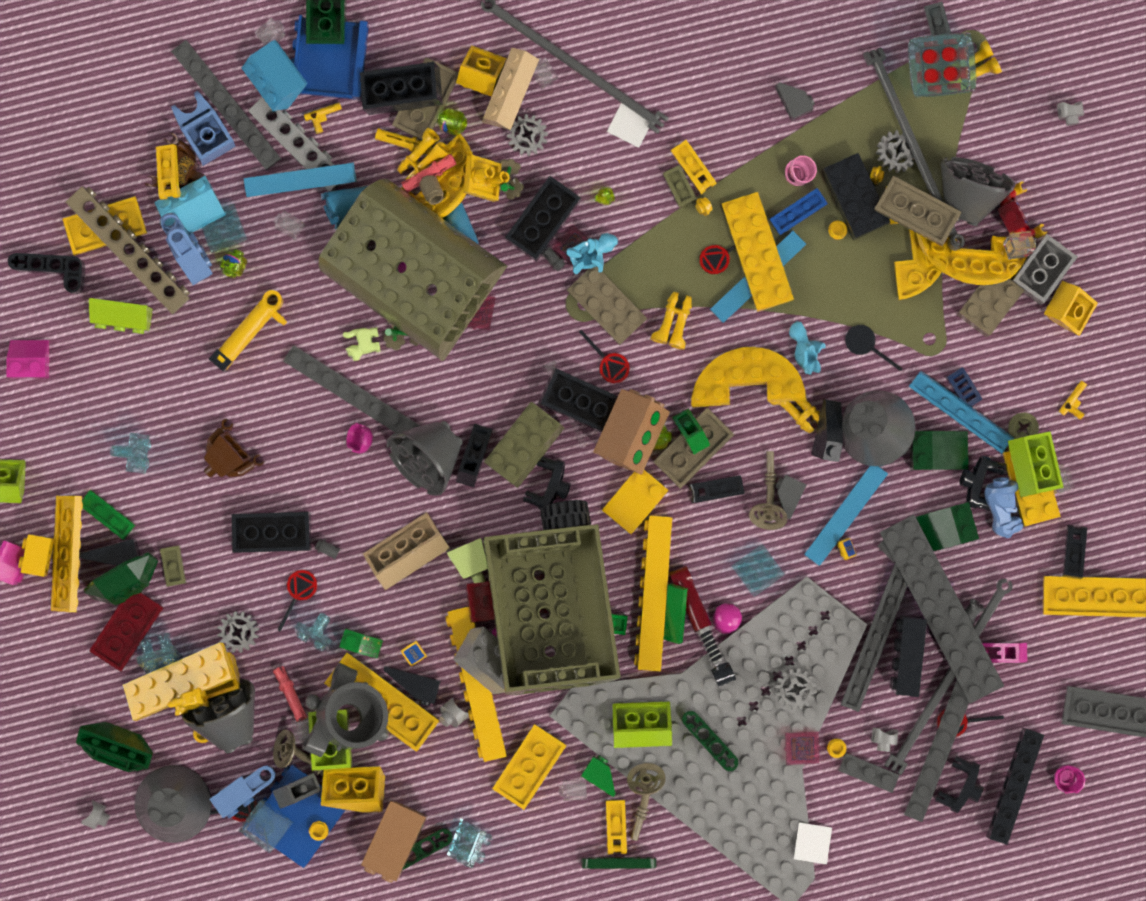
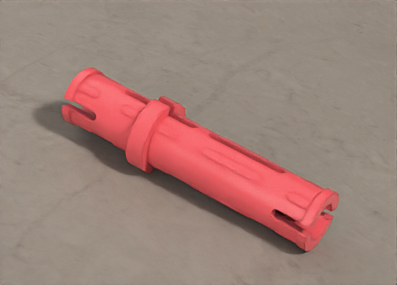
(435, 169)
(287, 688)

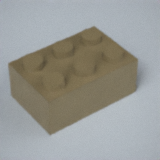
(989, 305)

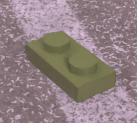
(679, 186)
(173, 566)

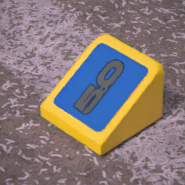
(846, 549)
(413, 653)

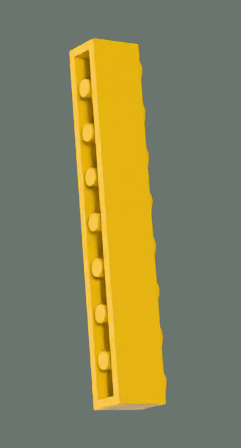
(654, 593)
(480, 698)

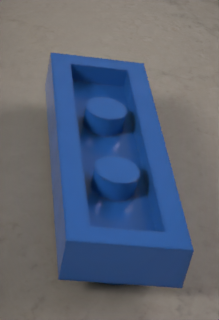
(798, 211)

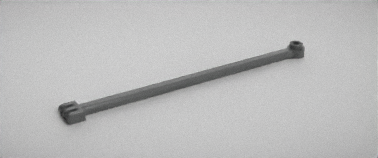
(876, 59)
(577, 66)
(944, 684)

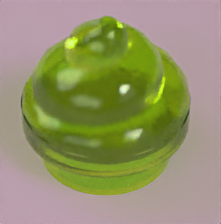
(605, 196)

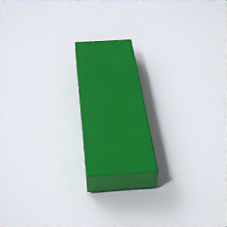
(107, 515)
(675, 613)

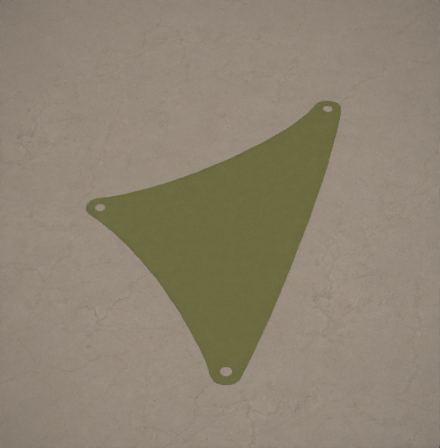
(828, 276)

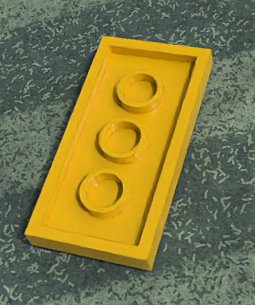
(83, 239)
(1034, 507)
(529, 767)

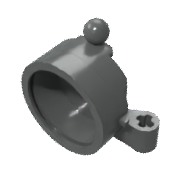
(345, 691)

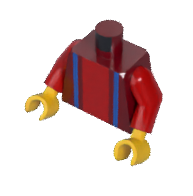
(1013, 216)

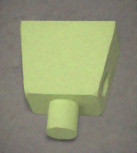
(470, 560)

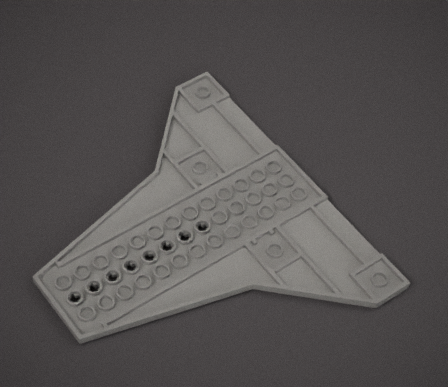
(758, 806)

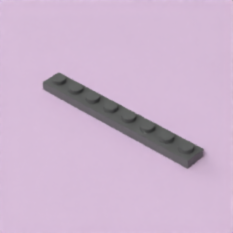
(226, 105)
(348, 391)
(875, 640)
(938, 754)

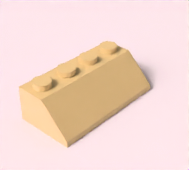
(510, 89)
(406, 551)

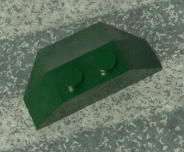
(123, 580)
(115, 746)

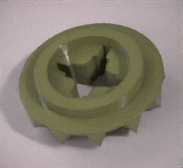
(1023, 418)

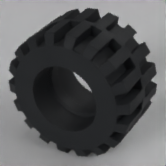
(565, 514)

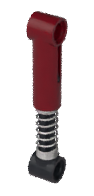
(701, 623)

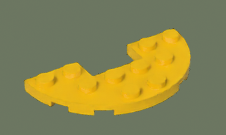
(451, 181)
(973, 265)
(915, 274)
(745, 368)

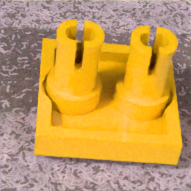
(484, 178)

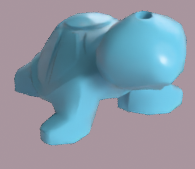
(590, 253)
(806, 350)

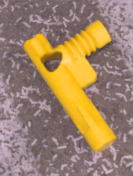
(321, 116)
(1074, 402)

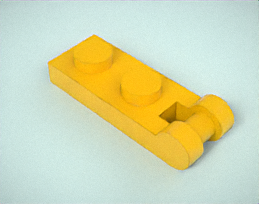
(693, 166)
(167, 171)
(616, 826)

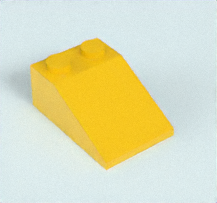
(635, 500)
(354, 789)

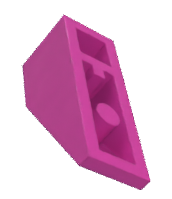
(1006, 652)

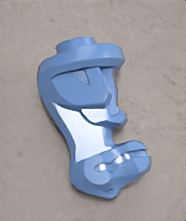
(1001, 501)

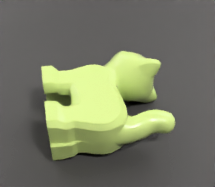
(365, 344)

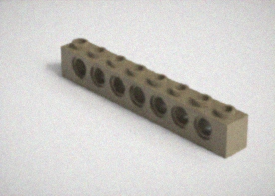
(77, 204)

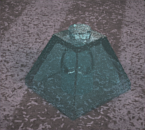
(265, 826)

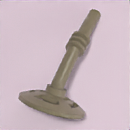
(770, 508)
(289, 749)
(648, 789)

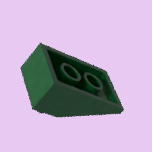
(325, 21)
(939, 450)
(949, 526)

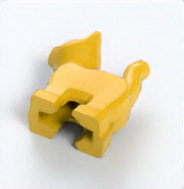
(189, 701)

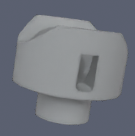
(1070, 112)
(452, 714)
(884, 739)
(97, 816)

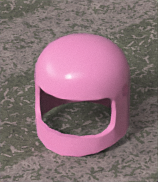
(803, 167)

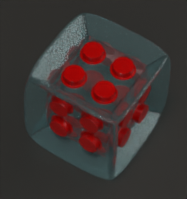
(942, 65)

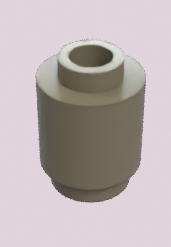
(431, 189)

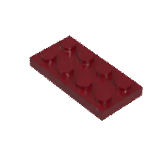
(480, 601)
(125, 630)

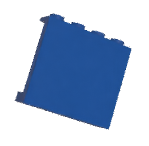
(332, 68)
(297, 841)

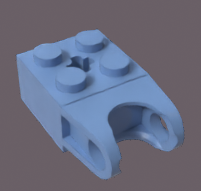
(204, 123)
(186, 250)
(240, 792)

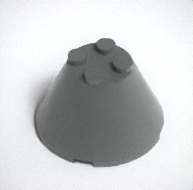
(973, 188)
(877, 428)
(426, 455)
(228, 718)
(173, 804)

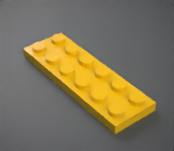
(757, 251)
(66, 553)
(1094, 596)
(154, 690)
(405, 717)

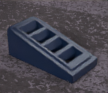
(950, 379)

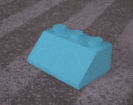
(194, 207)

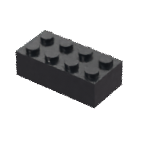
(401, 88)
(855, 196)
(543, 218)
(577, 400)
(271, 532)
(909, 655)

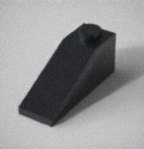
(829, 432)
(474, 455)
(113, 554)
(418, 686)

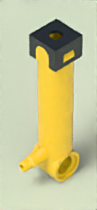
(247, 330)

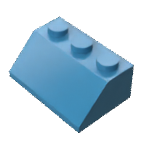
(274, 76)

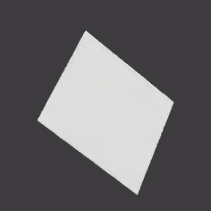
(628, 126)
(812, 843)

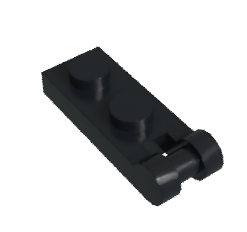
(717, 489)
(1074, 552)

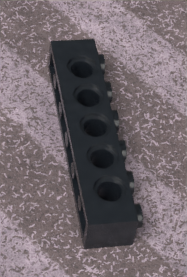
(1015, 786)

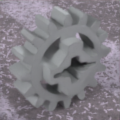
(538, 129)
(888, 149)
(233, 624)
(797, 697)

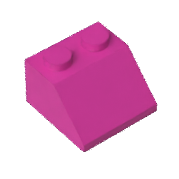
(28, 359)
(9, 560)

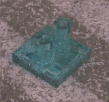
(225, 230)
(135, 453)
(758, 570)
(315, 633)
(154, 660)
(467, 844)

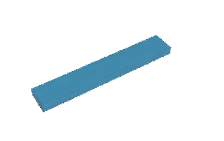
(300, 179)
(741, 293)
(961, 411)
(845, 514)

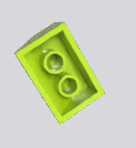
(120, 315)
(1035, 464)
(12, 480)
(642, 724)
(332, 758)

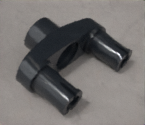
(974, 480)
(556, 486)
(970, 790)

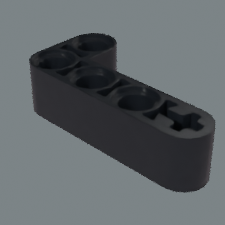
(46, 267)

